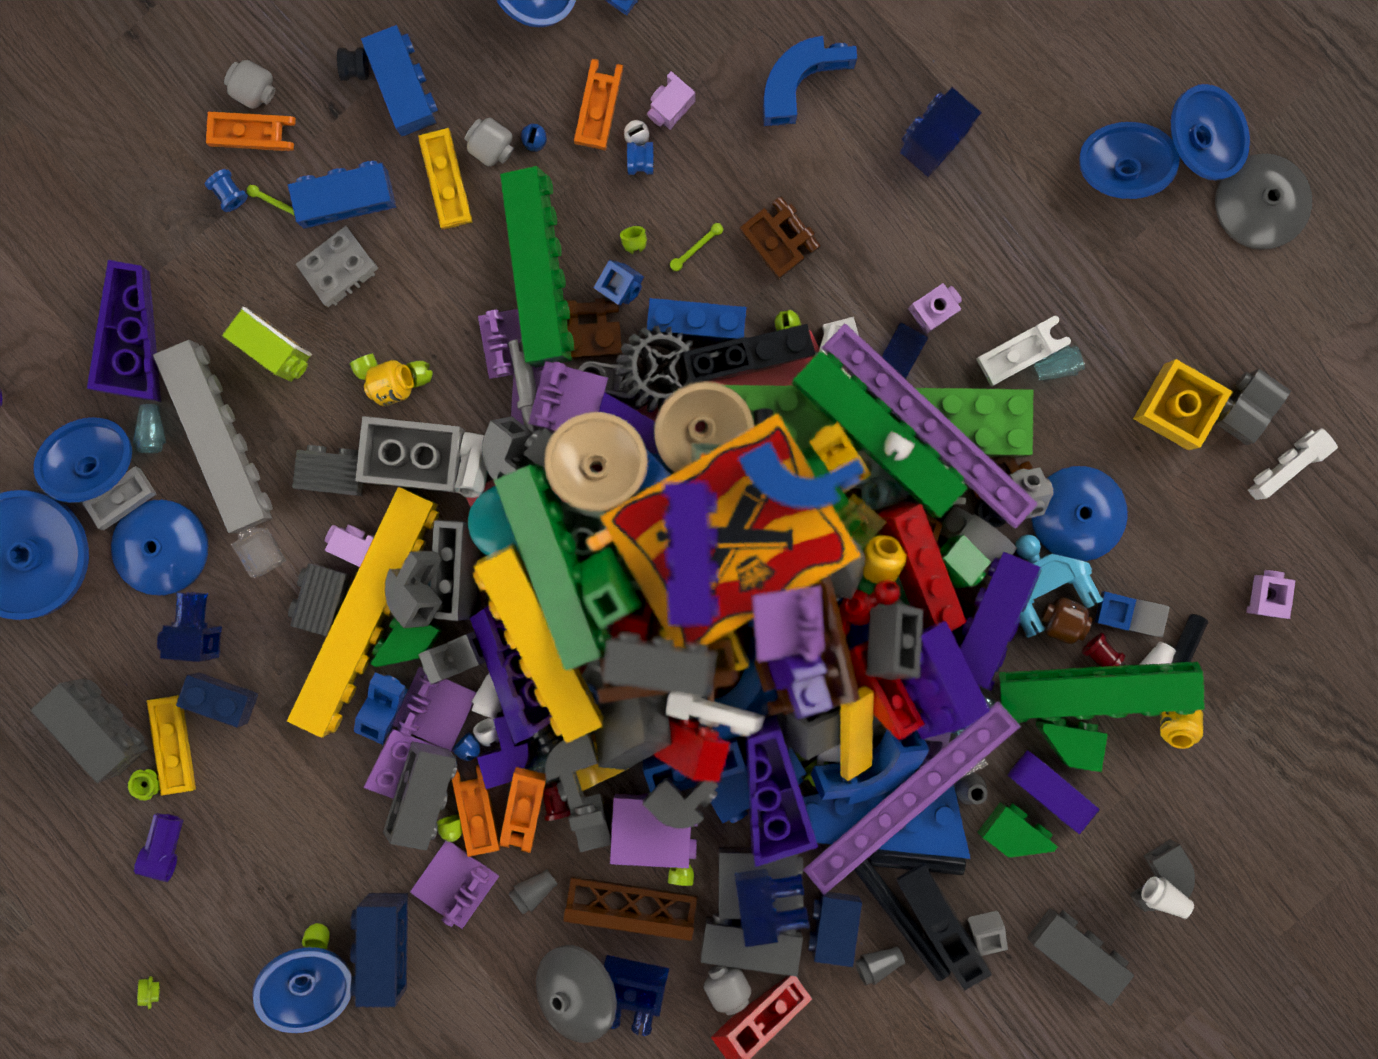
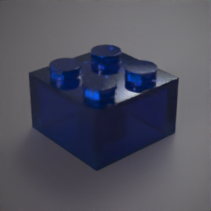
(941, 130)

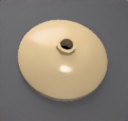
(706, 402)
(591, 441)

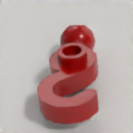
(858, 607)

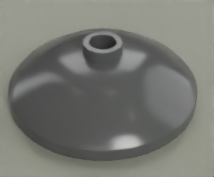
(1250, 215)
(576, 993)

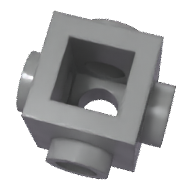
(1035, 485)

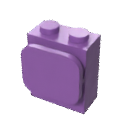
(644, 840)

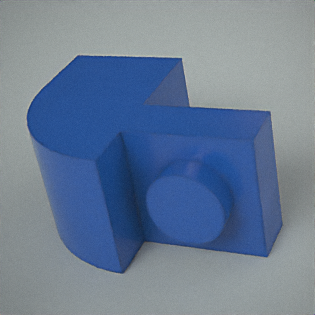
(380, 708)

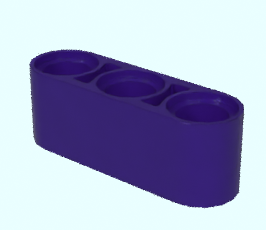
(1053, 792)

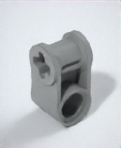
(609, 371)

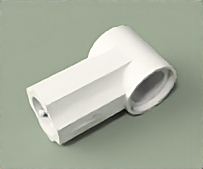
(472, 471)

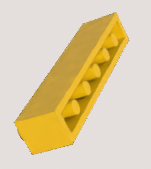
(516, 603)

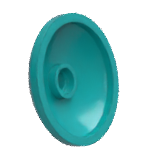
(490, 524)

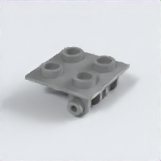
(336, 267)

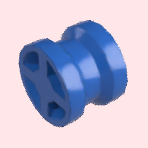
(640, 158)

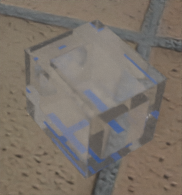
(258, 551)

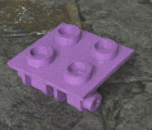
(496, 331)
(565, 394)
(789, 623)
(434, 710)
(390, 764)
(454, 884)

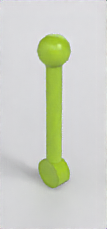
(253, 191)
(677, 264)

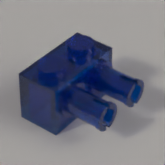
(190, 635)
(755, 896)
(638, 989)

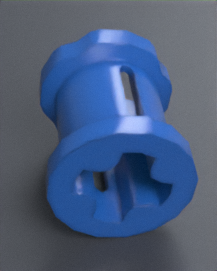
(226, 190)

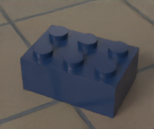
(380, 950)

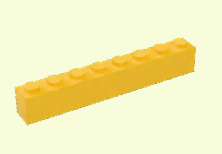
(361, 615)

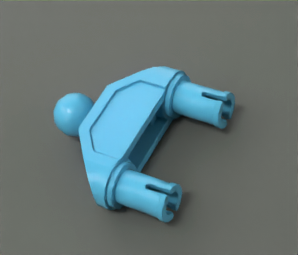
(1055, 572)

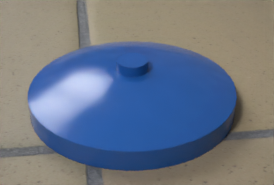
(40, 554)

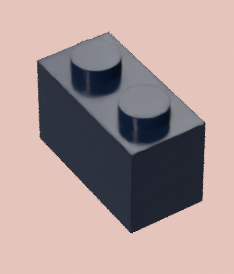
(217, 699)
(835, 928)

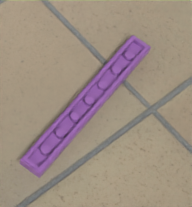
(931, 426)
(911, 797)

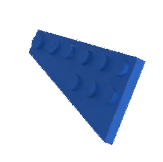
(932, 832)

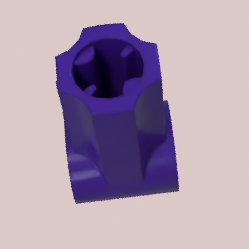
(157, 857)

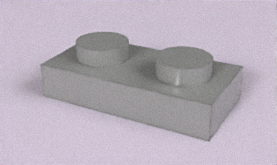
(121, 499)

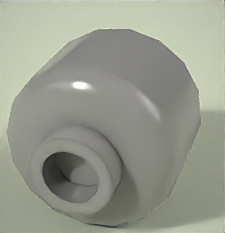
(249, 84)
(489, 142)
(727, 989)

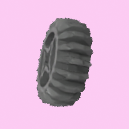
(650, 360)

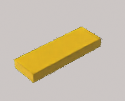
(445, 178)
(856, 735)
(171, 746)

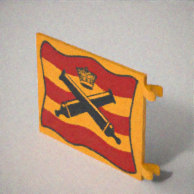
(759, 540)

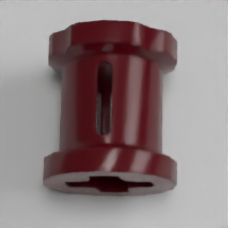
(1102, 652)
(553, 804)

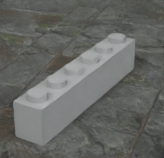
(213, 436)

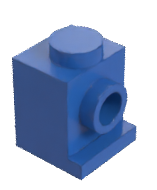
(625, 284)

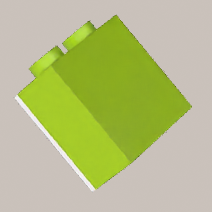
(267, 345)

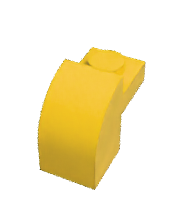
(836, 450)

